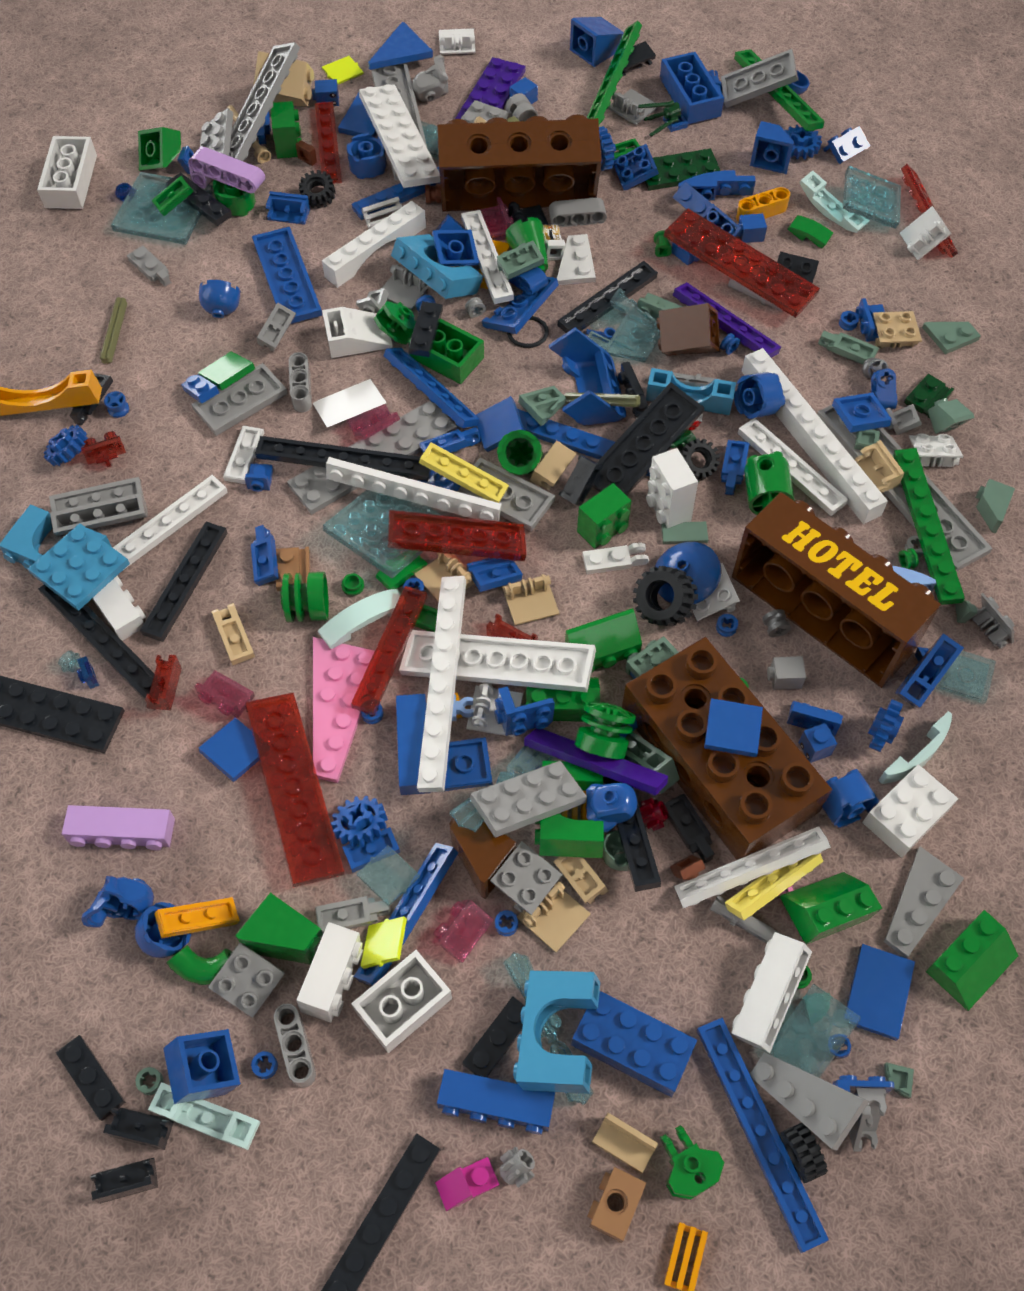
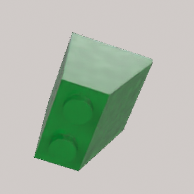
(280, 932)

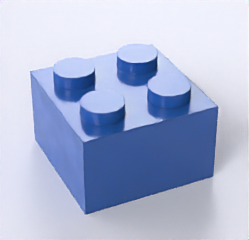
(201, 1066)

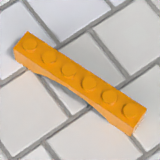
(75, 390)

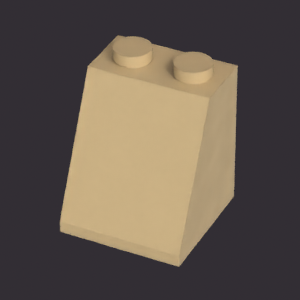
(297, 84)

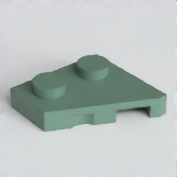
(951, 335)
(542, 403)

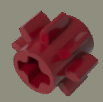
(653, 813)

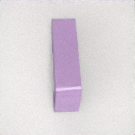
(210, 165)

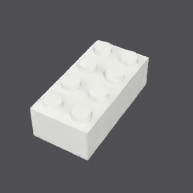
(67, 172)

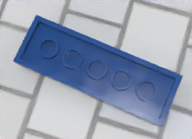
(287, 273)

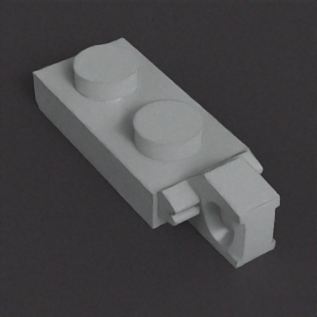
(149, 265)
(351, 913)

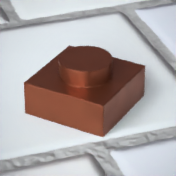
(306, 152)
(688, 868)

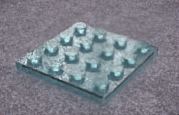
(142, 218)
(364, 530)

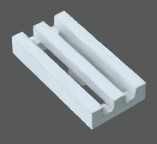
(365, 210)

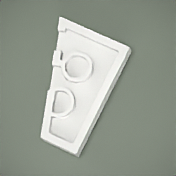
(576, 262)

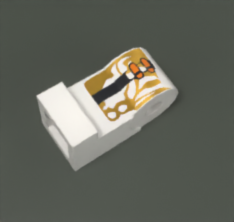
(553, 241)

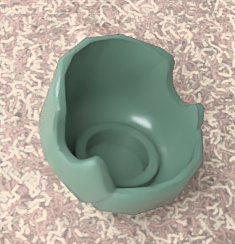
(611, 847)

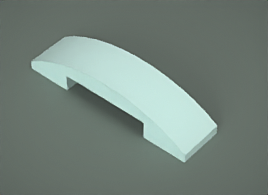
(828, 205)
(358, 616)
(902, 768)
(206, 1118)

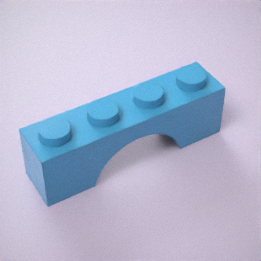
(714, 397)

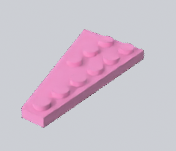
(335, 682)

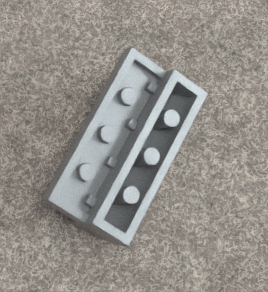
(98, 506)

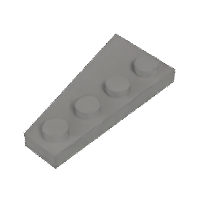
(921, 900)
(815, 1102)

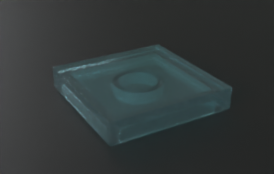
(969, 677)

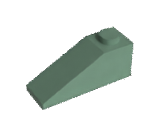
(649, 756)

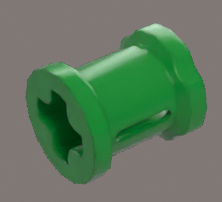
(663, 246)

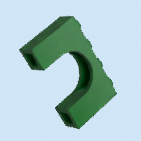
(568, 836)

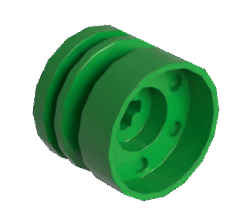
(305, 597)
(606, 725)

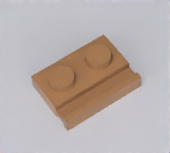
(292, 561)

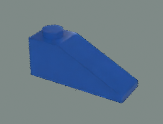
(929, 671)

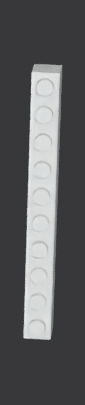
(821, 443)

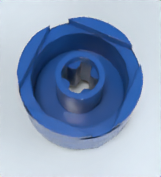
(366, 156)
(759, 395)
(849, 799)

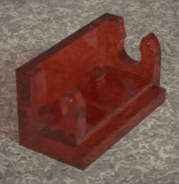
(503, 629)
(164, 683)

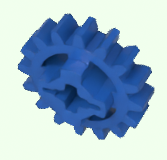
(805, 142)
(607, 149)
(65, 445)
(885, 725)
(359, 821)

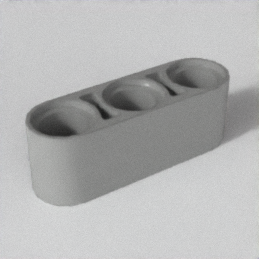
(577, 211)
(300, 382)
(286, 1035)

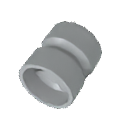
(520, 107)

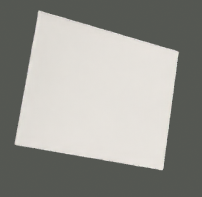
(349, 403)

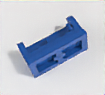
(287, 207)

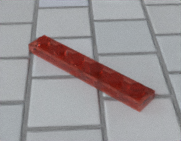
(328, 140)
(924, 203)
(389, 650)

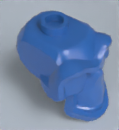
(610, 803)
(119, 899)

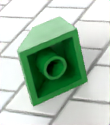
(157, 147)

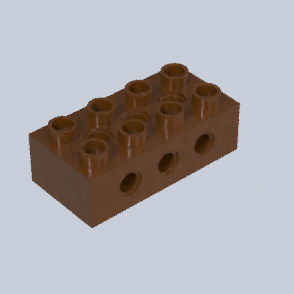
(518, 161)
(714, 780)

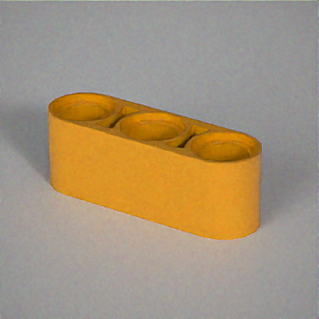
(768, 202)

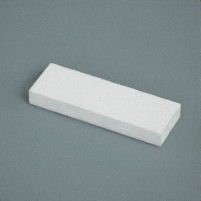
(243, 454)

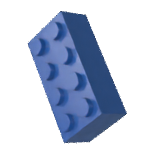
(691, 87)
(634, 1043)

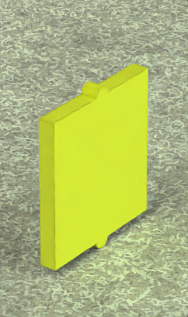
(343, 70)
(383, 942)

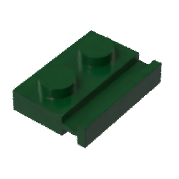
(927, 393)

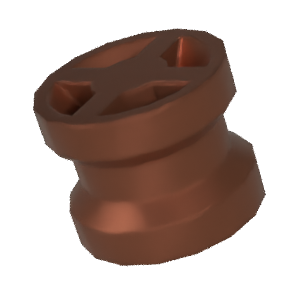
(433, 193)

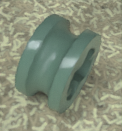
(141, 1077)

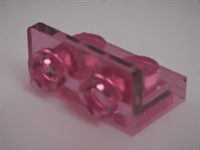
(372, 422)
(462, 929)

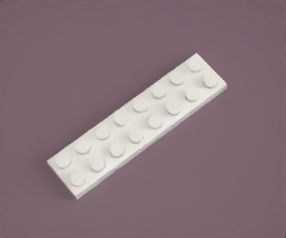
(399, 136)
(507, 661)

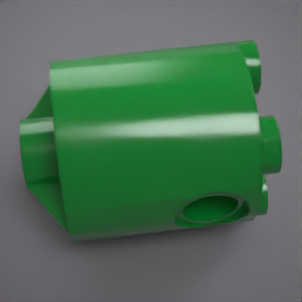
(766, 478)

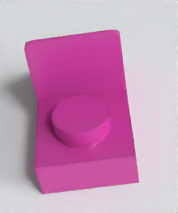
(466, 1183)

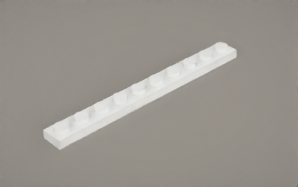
(442, 686)

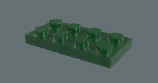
(682, 166)

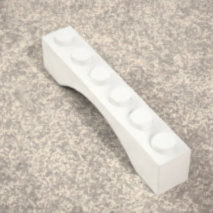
(346, 261)

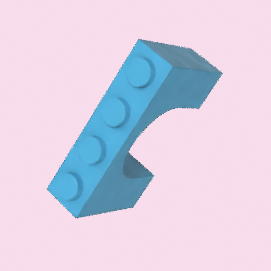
(420, 257)
(27, 534)
(545, 995)

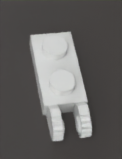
(614, 558)

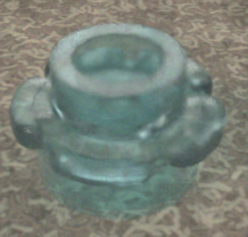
(69, 661)

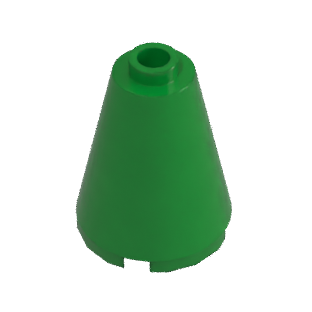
(525, 232)

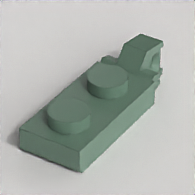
(848, 346)

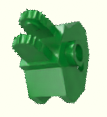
(396, 321)
(691, 1163)

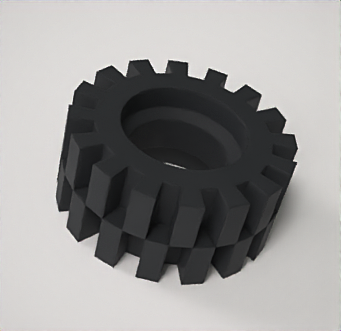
(317, 179)
(708, 453)
(804, 1152)

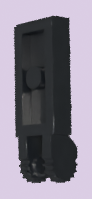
(629, 380)

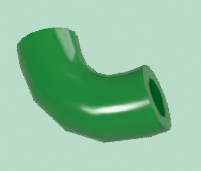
(197, 968)

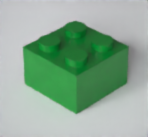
(285, 129)
(604, 516)

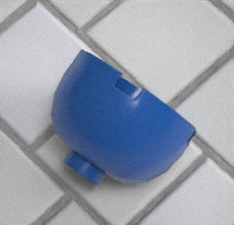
(219, 298)
(149, 938)

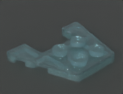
(634, 336)

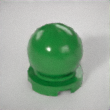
(519, 452)

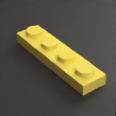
(463, 473)
(769, 886)

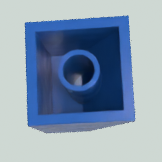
(594, 39)

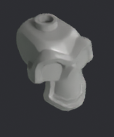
(431, 83)

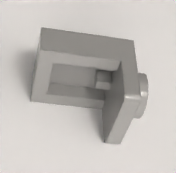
(374, 301)
(904, 419)

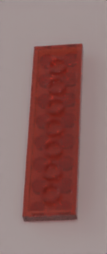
(741, 262)
(294, 790)

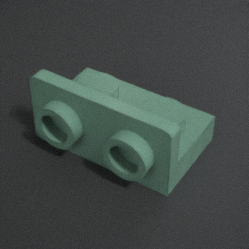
(520, 259)
(653, 304)
(651, 656)

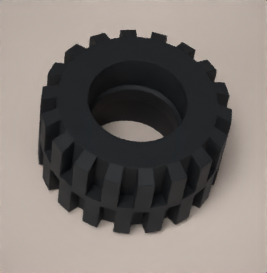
(648, 590)

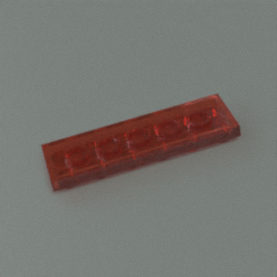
(456, 535)

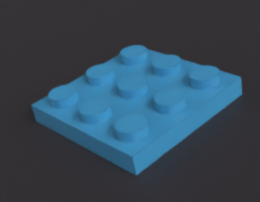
(79, 566)

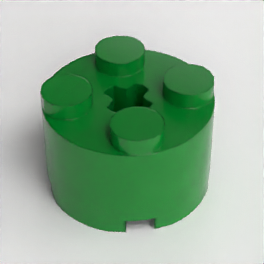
(235, 199)

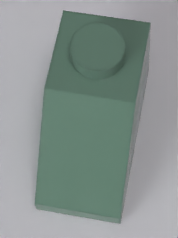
(948, 415)
(994, 503)

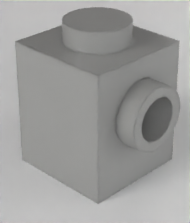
(787, 673)

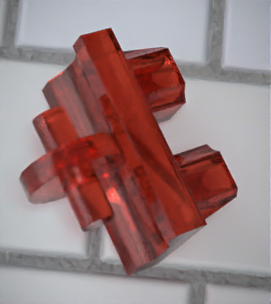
(103, 450)

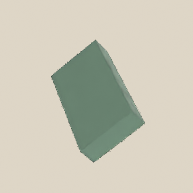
(685, 533)

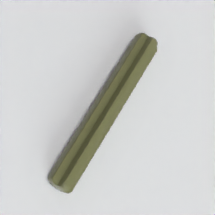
(113, 330)
(613, 399)

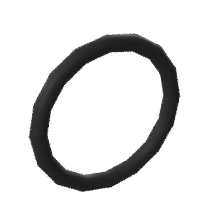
(531, 345)

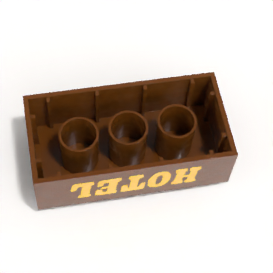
(833, 588)

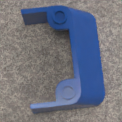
(593, 374)

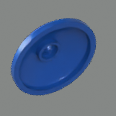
(700, 563)

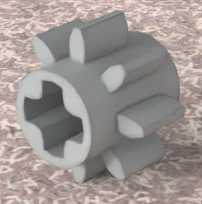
(517, 1167)

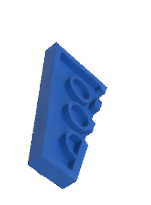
(519, 310)

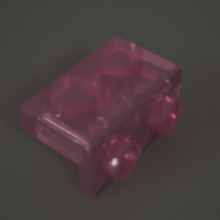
(497, 220)
(224, 694)

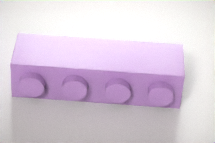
(118, 827)

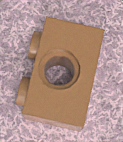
(629, 1190)

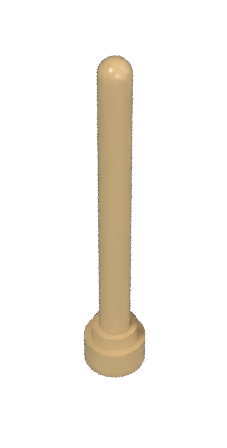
(261, 153)

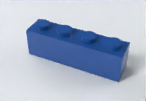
(410, 729)
(496, 1101)

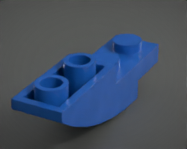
(721, 183)
(692, 199)

